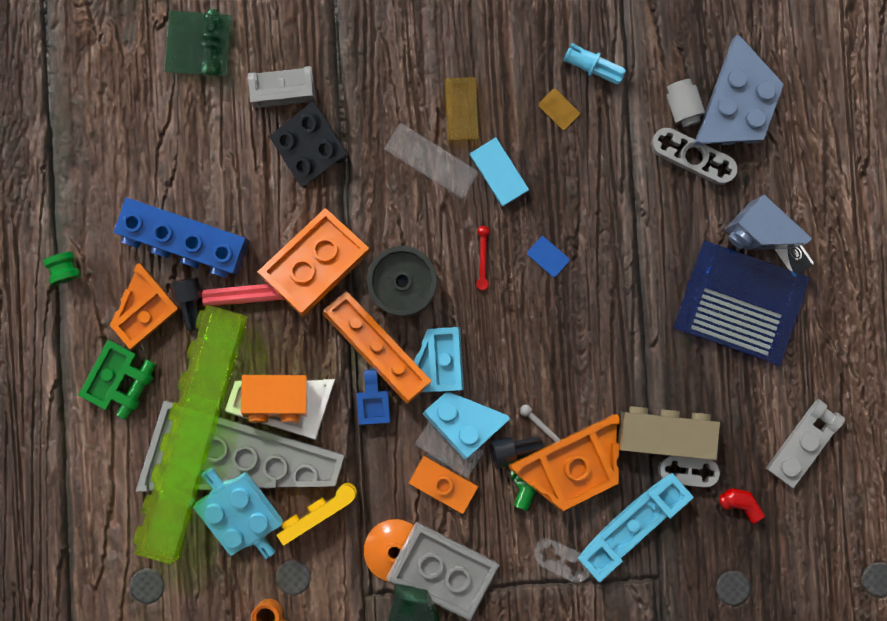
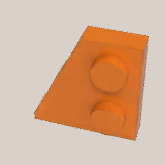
(142, 308)

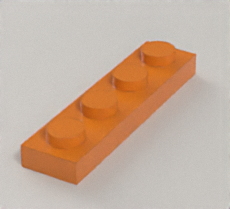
(377, 347)

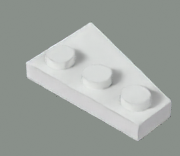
(318, 397)

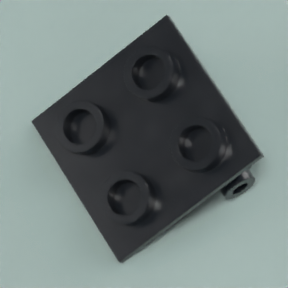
(308, 144)

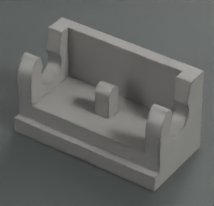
(281, 87)

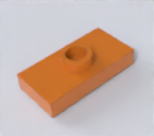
(443, 484)

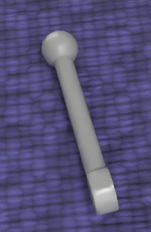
(526, 411)

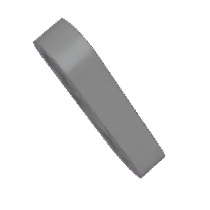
(710, 173)

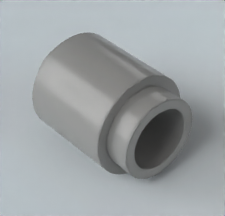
(685, 103)

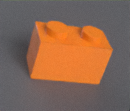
(274, 397)

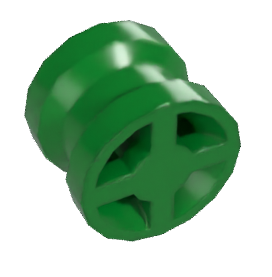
(61, 268)

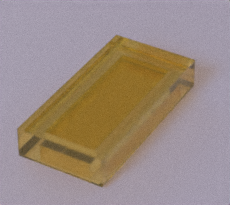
(461, 109)

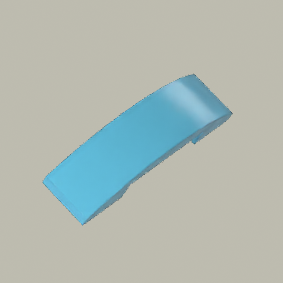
(633, 525)

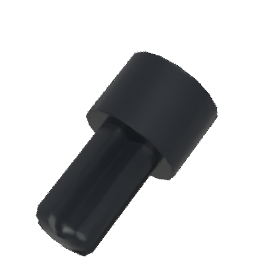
(186, 293)
(507, 451)

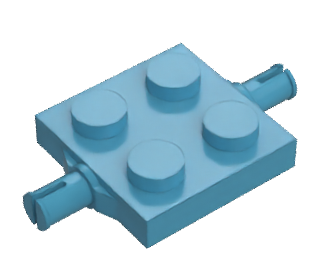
(238, 513)

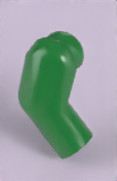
(525, 494)

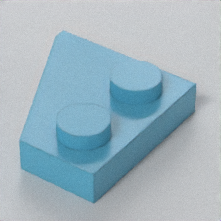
(442, 359)
(464, 422)

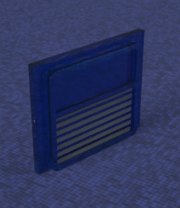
(741, 302)

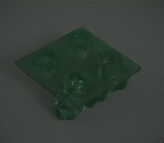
(198, 43)

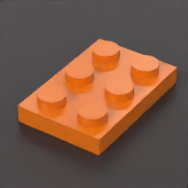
(314, 262)

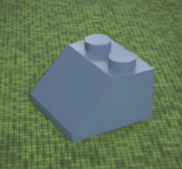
(765, 227)

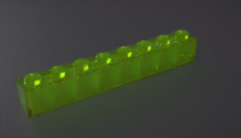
(190, 434)

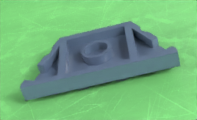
(741, 99)

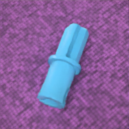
(594, 64)

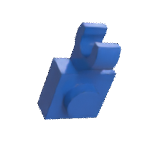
(373, 404)

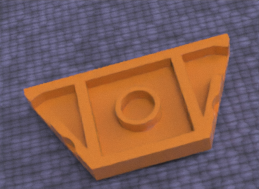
(574, 465)

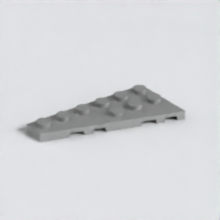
(266, 457)

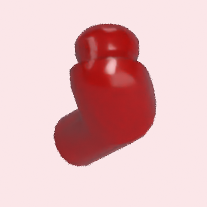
(742, 500)

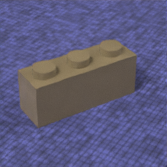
(668, 433)

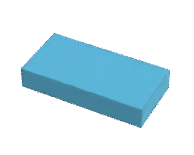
(499, 172)

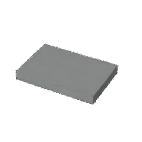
(445, 568)

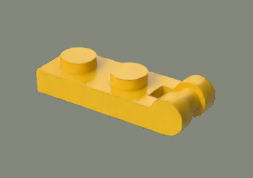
(318, 511)

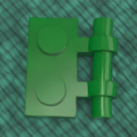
(108, 376)

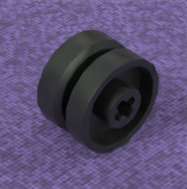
(395, 264)

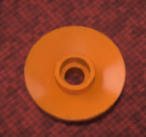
(379, 541)

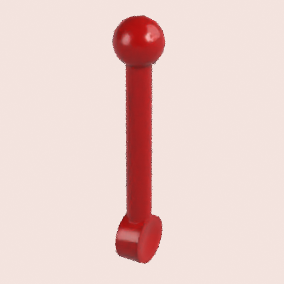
(483, 232)

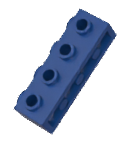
(182, 237)

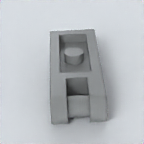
(804, 444)

